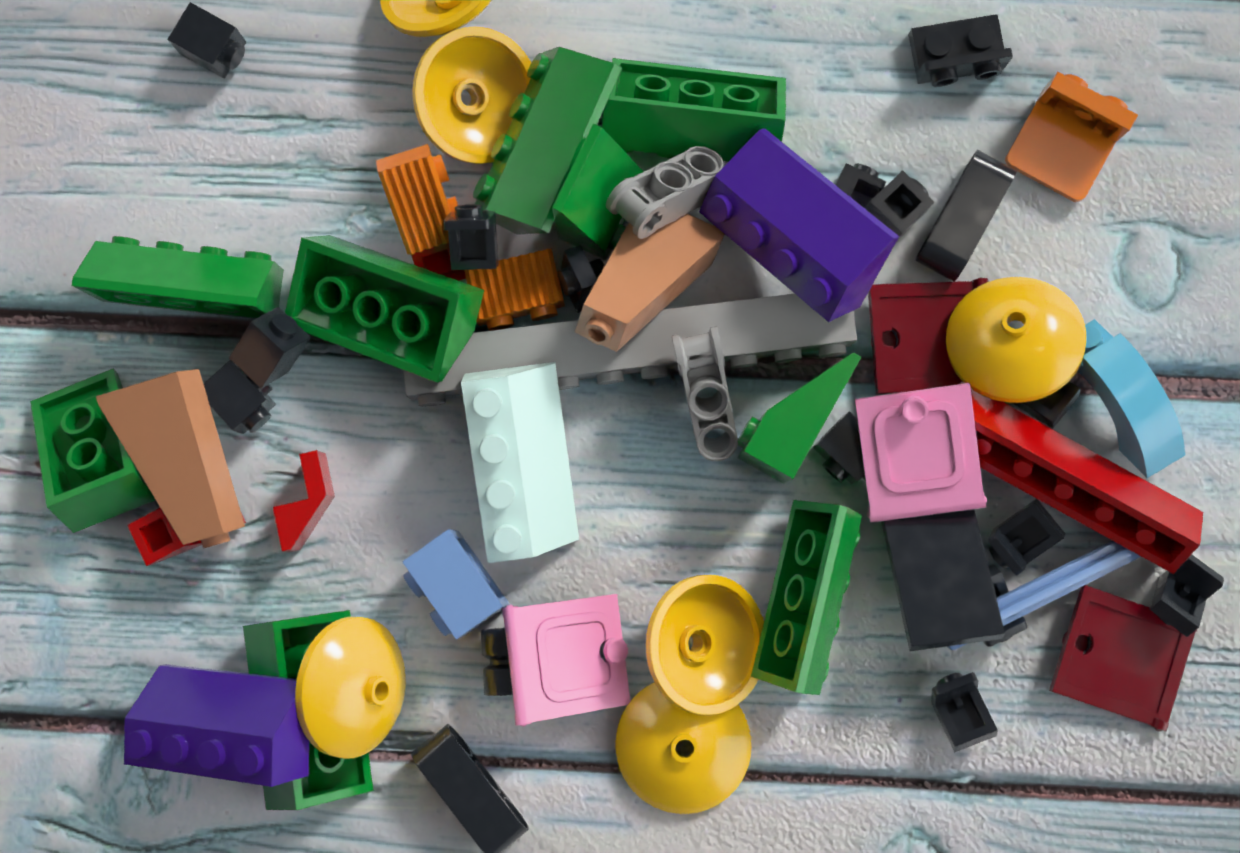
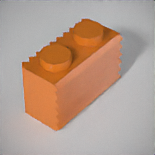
(417, 196)
(518, 289)

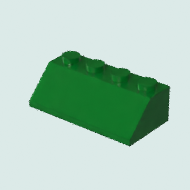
(683, 107)
(544, 138)
(180, 279)
(382, 306)
(807, 596)
(277, 651)

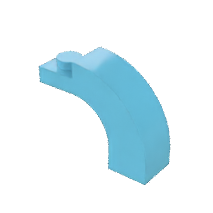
(1135, 399)

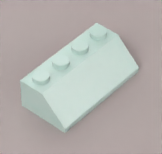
(520, 460)

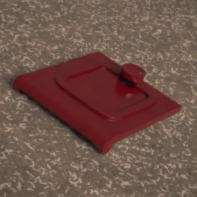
(920, 319)
(1131, 659)

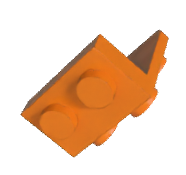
(1069, 136)

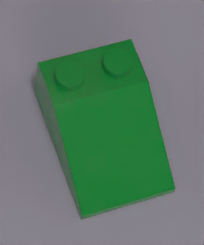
(581, 203)
(788, 429)
(81, 457)

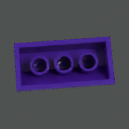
(798, 225)
(217, 726)

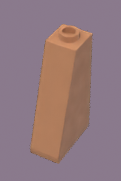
(646, 278)
(178, 453)

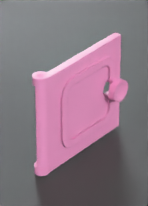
(920, 453)
(559, 661)

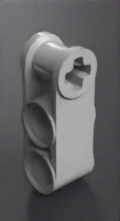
(665, 190)
(702, 366)

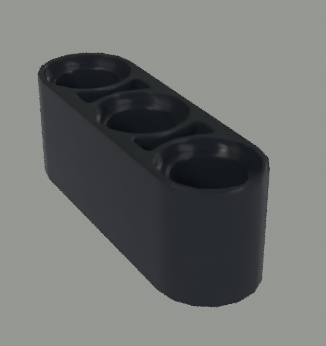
(965, 215)
(469, 791)

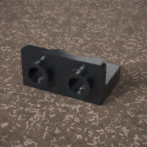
(958, 50)

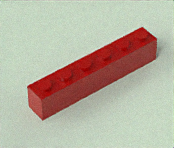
(1085, 485)

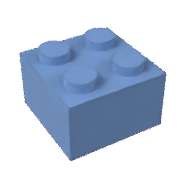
(454, 584)

